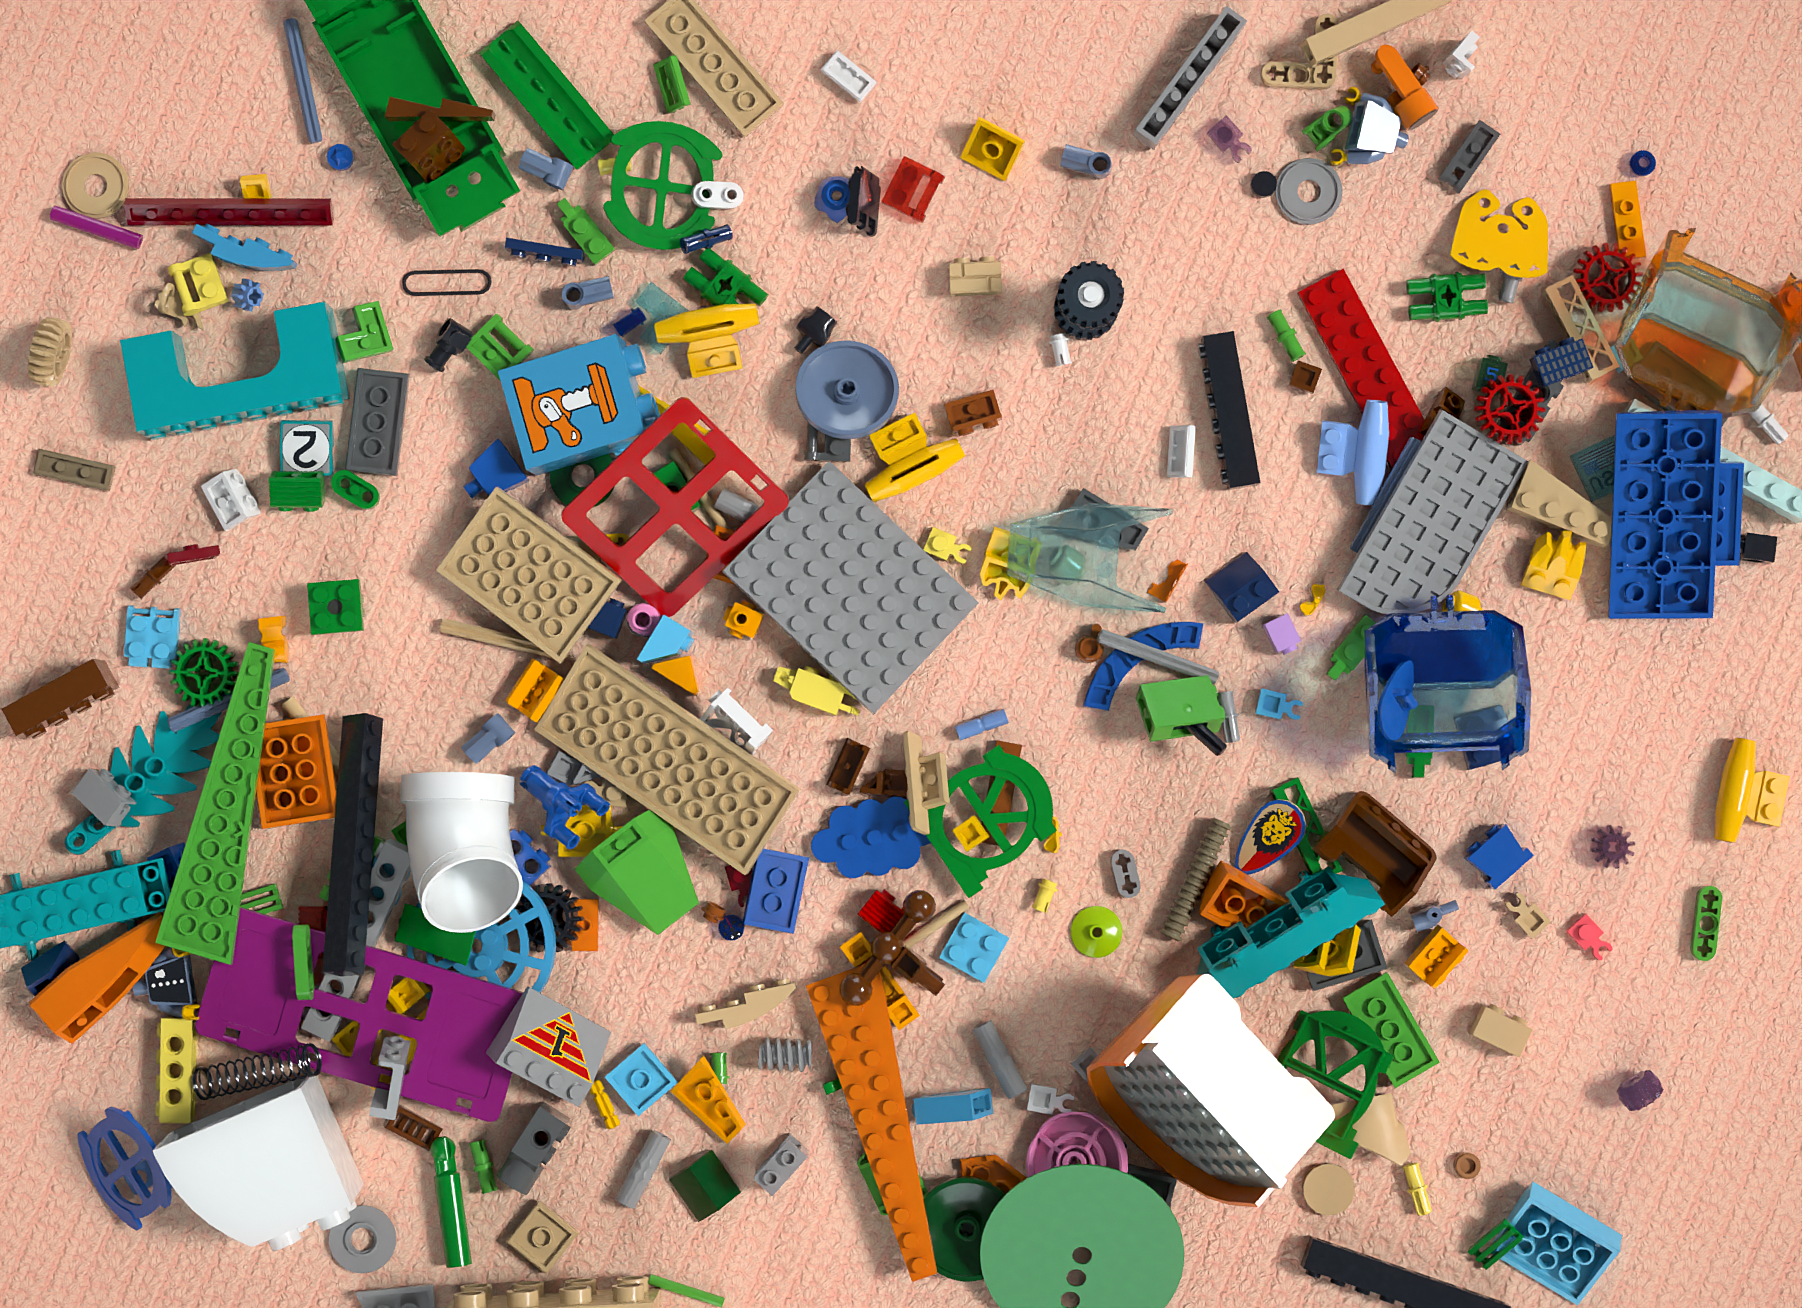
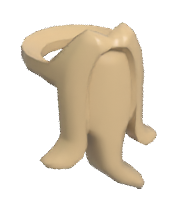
(170, 304)

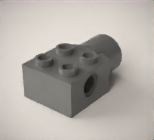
(526, 1157)

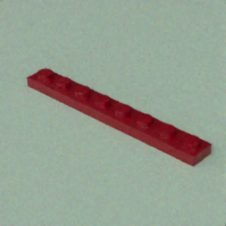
(229, 211)

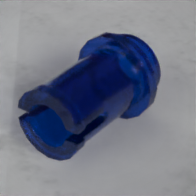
(630, 321)

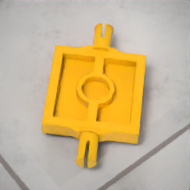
(591, 830)

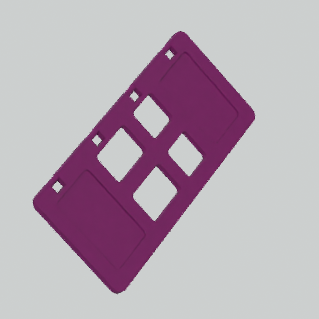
(452, 1040)

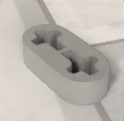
(1131, 872)

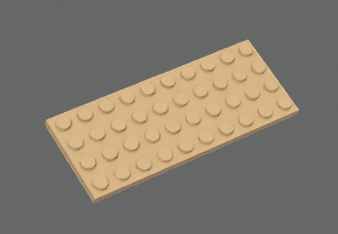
(667, 759)

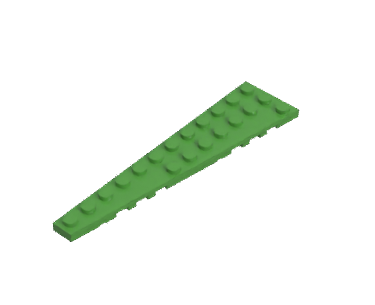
(211, 873)

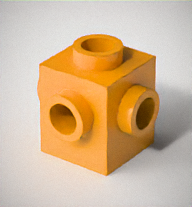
(752, 623)

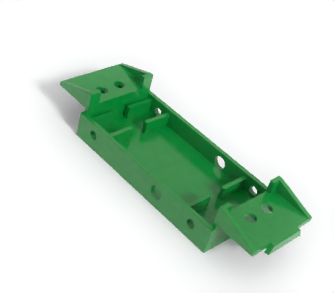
(396, 53)

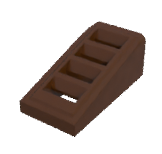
(436, 1130)

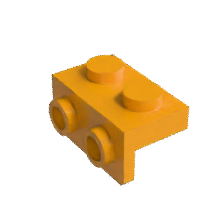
(534, 690)
(1436, 957)

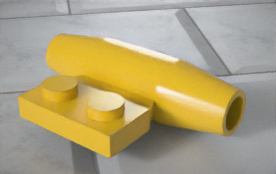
(709, 336)
(909, 459)
(1747, 793)

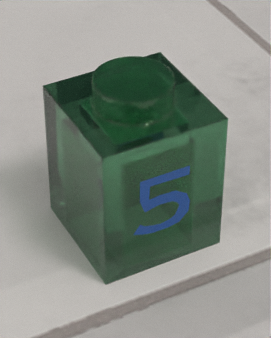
(1488, 369)

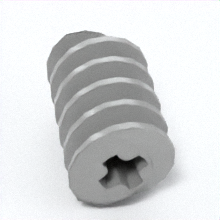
(785, 1054)

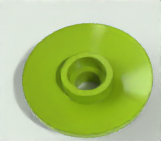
(1085, 923)

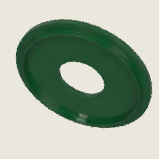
(562, 481)

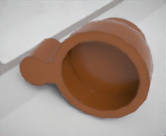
(1087, 646)

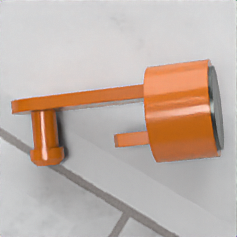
(1409, 100)

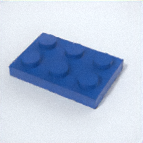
(775, 891)

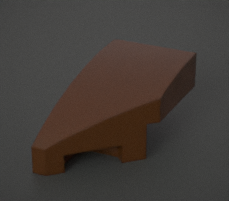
(887, 783)

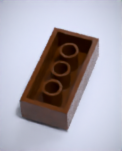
(61, 698)

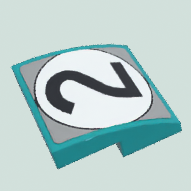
(307, 446)

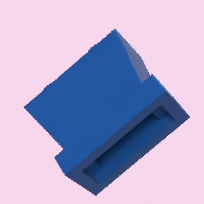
(1497, 855)

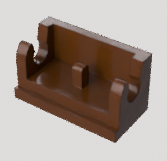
(848, 766)

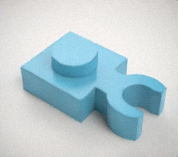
(1273, 705)

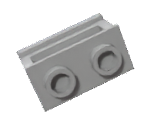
(103, 796)

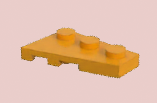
(709, 1101)

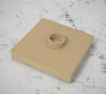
(542, 1237)

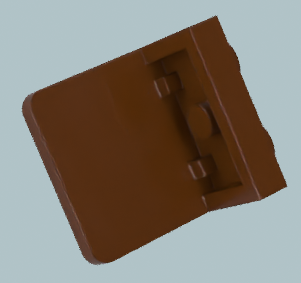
(429, 146)

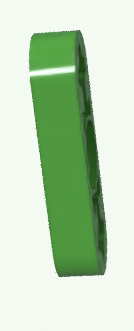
(1698, 941)
(303, 962)

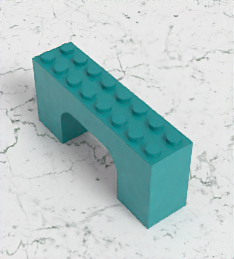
(304, 377)

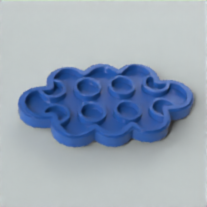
(869, 838)

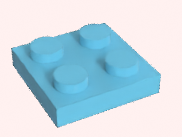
(974, 947)
(641, 1079)

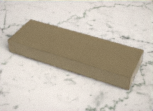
(74, 469)

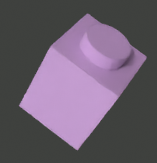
(1282, 634)

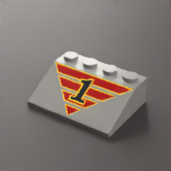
(550, 1046)

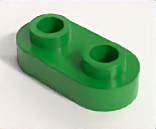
(356, 489)

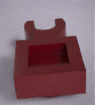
(739, 881)

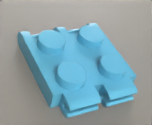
(152, 637)

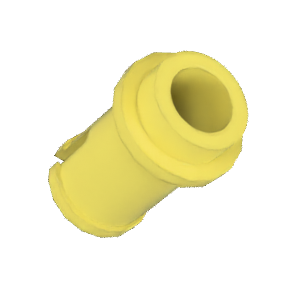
(606, 166)
(1044, 895)

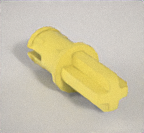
(1417, 1189)

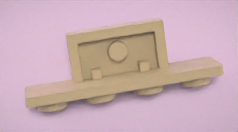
(925, 781)

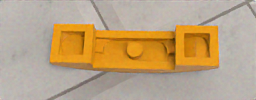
(900, 1007)

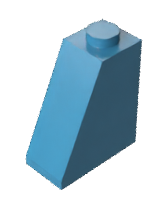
(953, 1106)

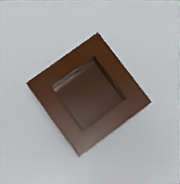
(1305, 377)

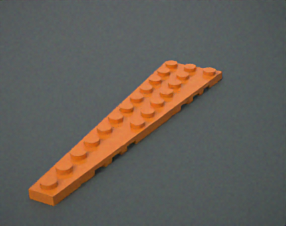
(870, 1077)

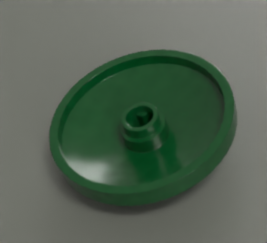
(956, 1222)

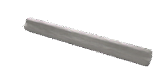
(1156, 656)

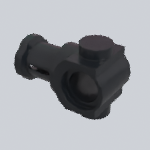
(450, 341)

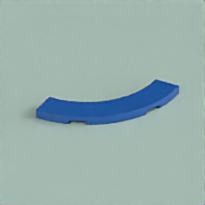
(1120, 663)

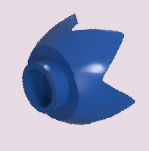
(824, 202)

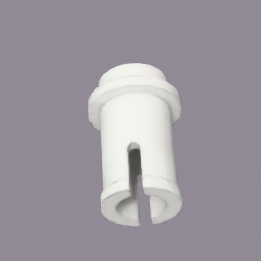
(1060, 349)

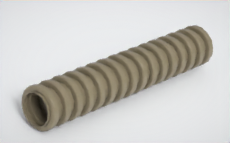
(1196, 877)

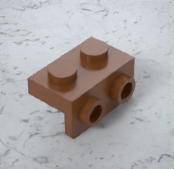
(973, 412)

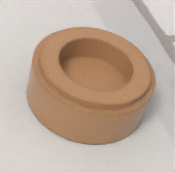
(1467, 1165)

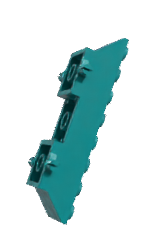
(82, 902)
(1314, 915)

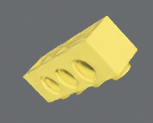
(186, 1058)

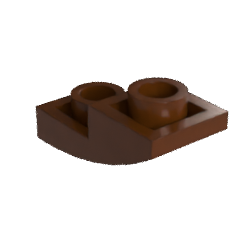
(1446, 401)

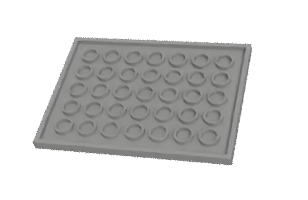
(850, 587)

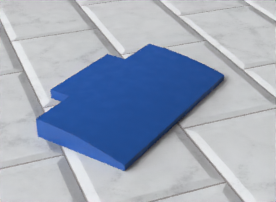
(1671, 514)

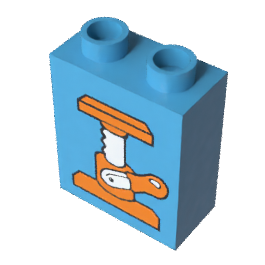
(577, 403)

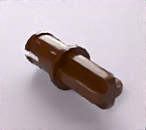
(151, 578)

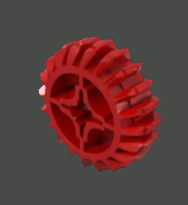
(1602, 267)
(1506, 397)

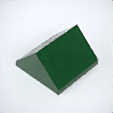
(705, 1186)

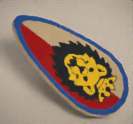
(1270, 836)

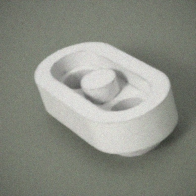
(718, 195)

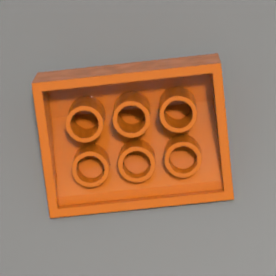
(296, 773)

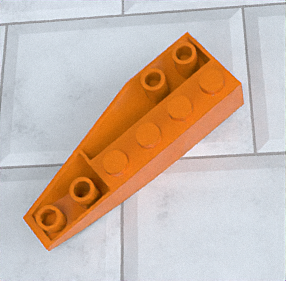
(98, 981)

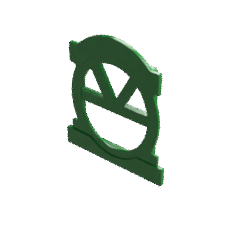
(972, 871)
(1371, 1054)

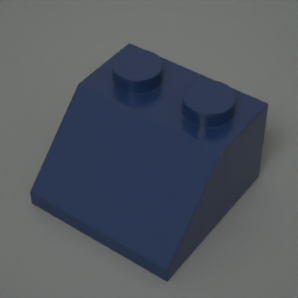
(1242, 587)

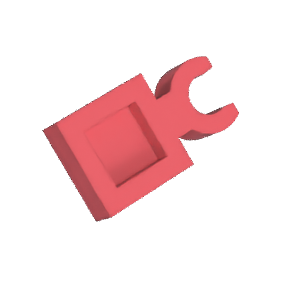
(1587, 935)

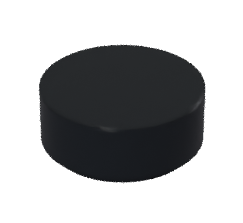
(1263, 184)

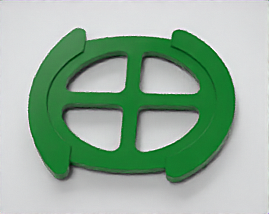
(667, 135)

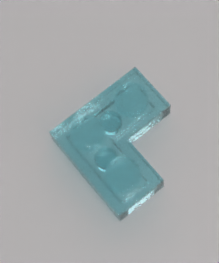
(661, 307)

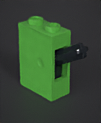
(1182, 710)

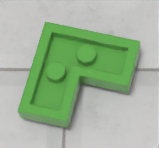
(370, 339)

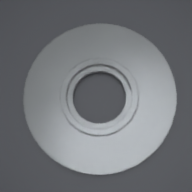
(1315, 211)
(381, 1250)

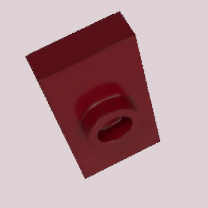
(192, 553)

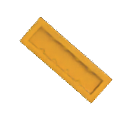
(1627, 218)

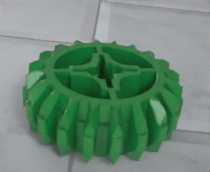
(181, 672)

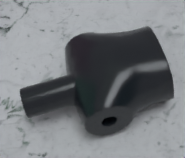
(815, 328)

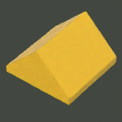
(992, 149)

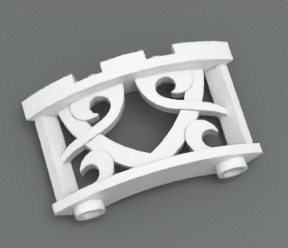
(734, 717)

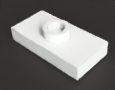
(848, 76)
(1181, 451)

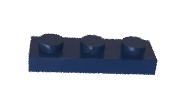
(544, 252)

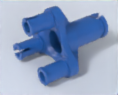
(561, 803)

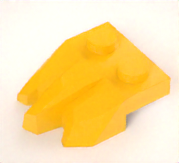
(995, 565)
(1555, 565)
(1334, 956)

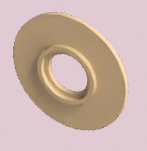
(76, 176)

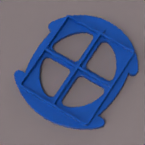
(104, 1183)

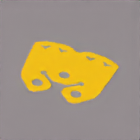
(1502, 249)

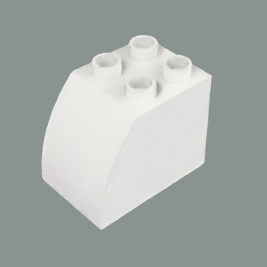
(265, 1166)

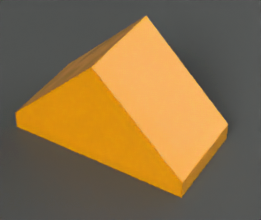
(681, 672)

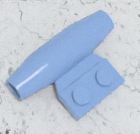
(1357, 450)

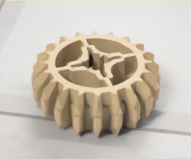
(49, 351)

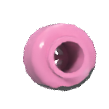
(634, 619)

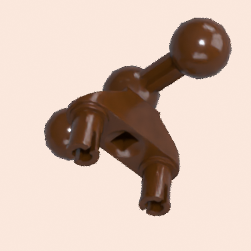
(890, 949)

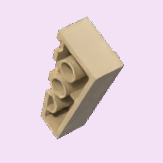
(1557, 506)

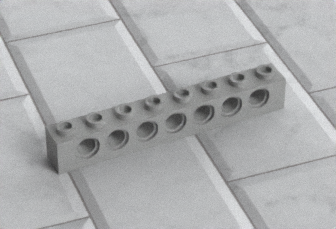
(390, 852)

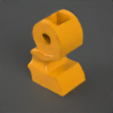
(273, 638)

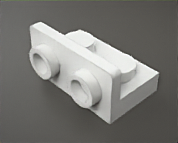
(1457, 62)
(230, 498)

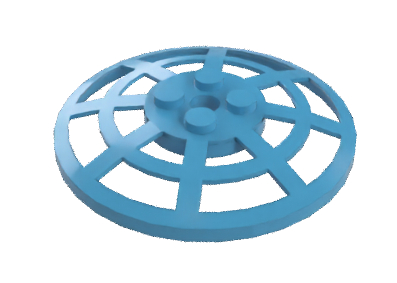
(496, 950)

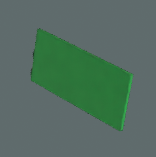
(421, 934)

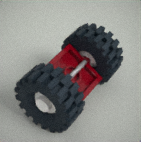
(1088, 300)

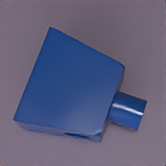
(495, 469)

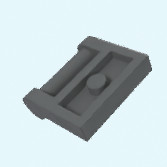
(835, 448)

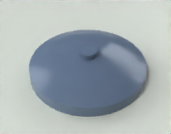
(847, 389)

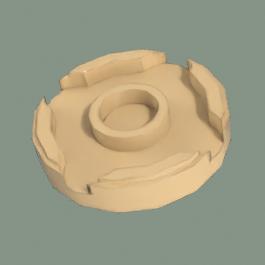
(1328, 1189)

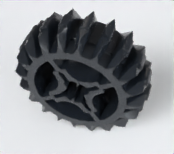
(567, 928)

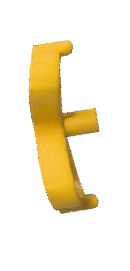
(1318, 592)
(1052, 843)

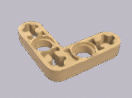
(1311, 73)

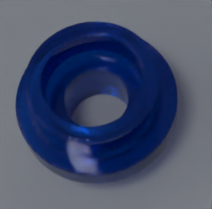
(1635, 166)

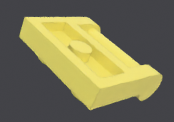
(206, 280)

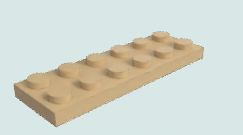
(714, 64)

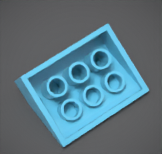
(1559, 1243)

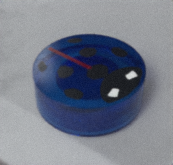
(731, 927)

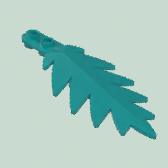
(152, 775)

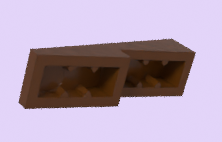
(449, 111)

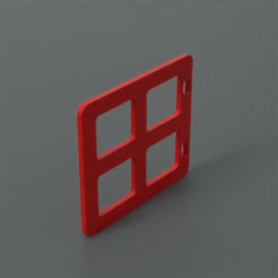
(674, 508)

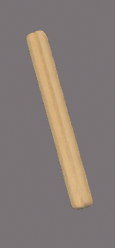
(490, 636)

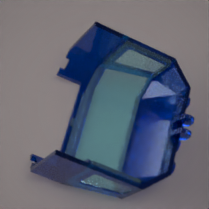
(1466, 682)

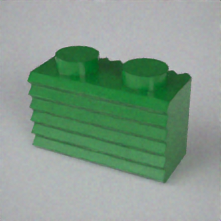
(297, 490)

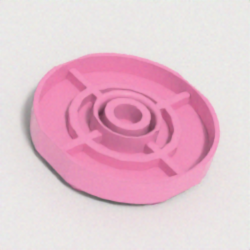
(1076, 1137)

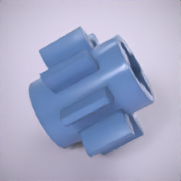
(247, 294)

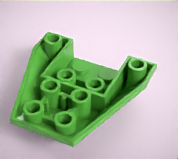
(642, 872)

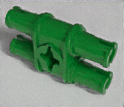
(725, 272)
(1454, 285)

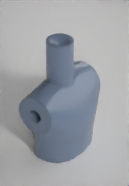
(1424, 919)

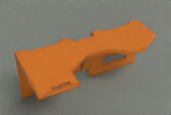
(1166, 588)

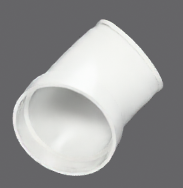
(461, 847)

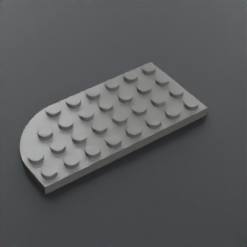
(1433, 519)

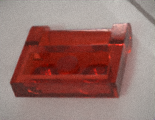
(905, 185)

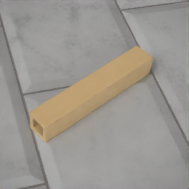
(1366, 27)

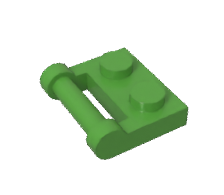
(491, 353)

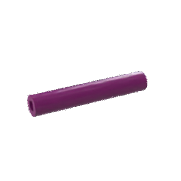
(96, 227)

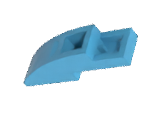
(252, 255)

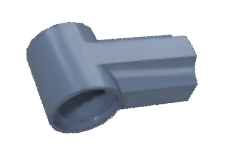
(1083, 160)
(552, 171)
(591, 292)
(493, 734)

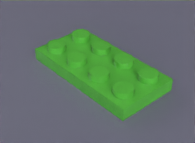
(1387, 1014)

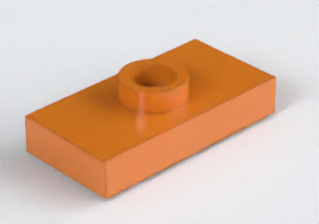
(589, 935)

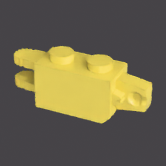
(814, 690)

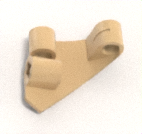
(1379, 1128)

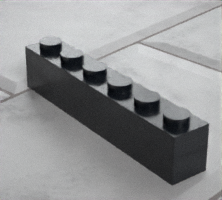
(1230, 410)

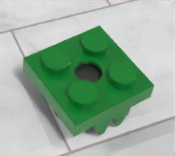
(335, 607)

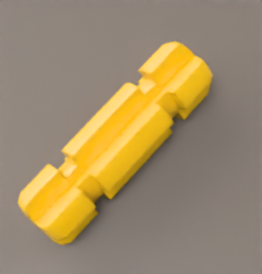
(604, 1105)

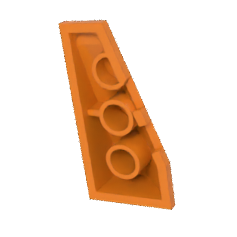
(1237, 897)

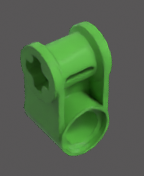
(1325, 129)

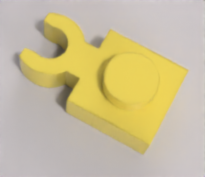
(942, 545)

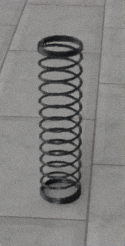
(303, 1058)

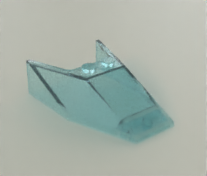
(1077, 553)

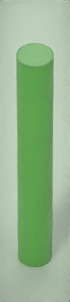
(686, 1290)

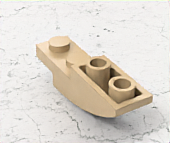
(758, 1002)

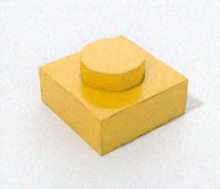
(255, 186)
(970, 833)

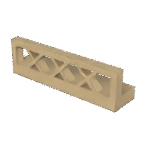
(1569, 327)

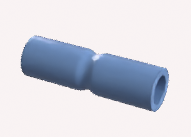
(985, 723)

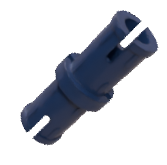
(720, 235)

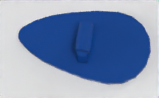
(1397, 701)

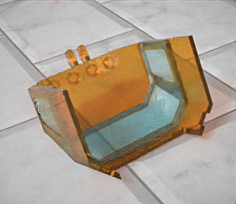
(1707, 332)

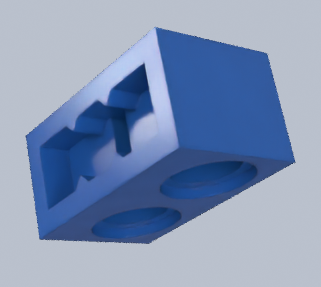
(528, 851)

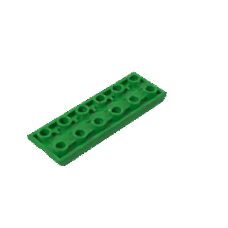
(547, 95)

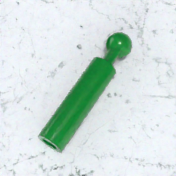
(450, 1204)

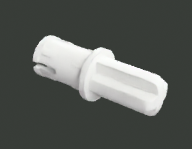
(1769, 424)

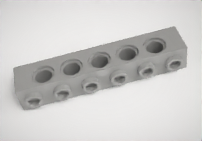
(1190, 78)

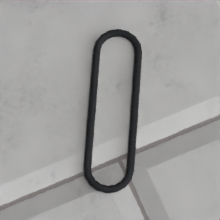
(447, 292)

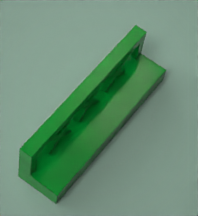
(1304, 846)

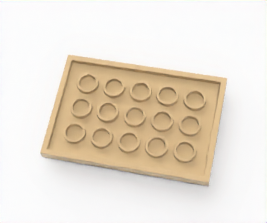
(529, 574)

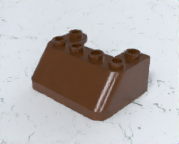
(1379, 848)

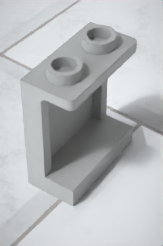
(393, 1055)
(781, 1164)

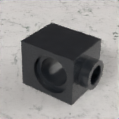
(1758, 548)

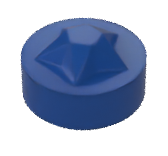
(340, 157)

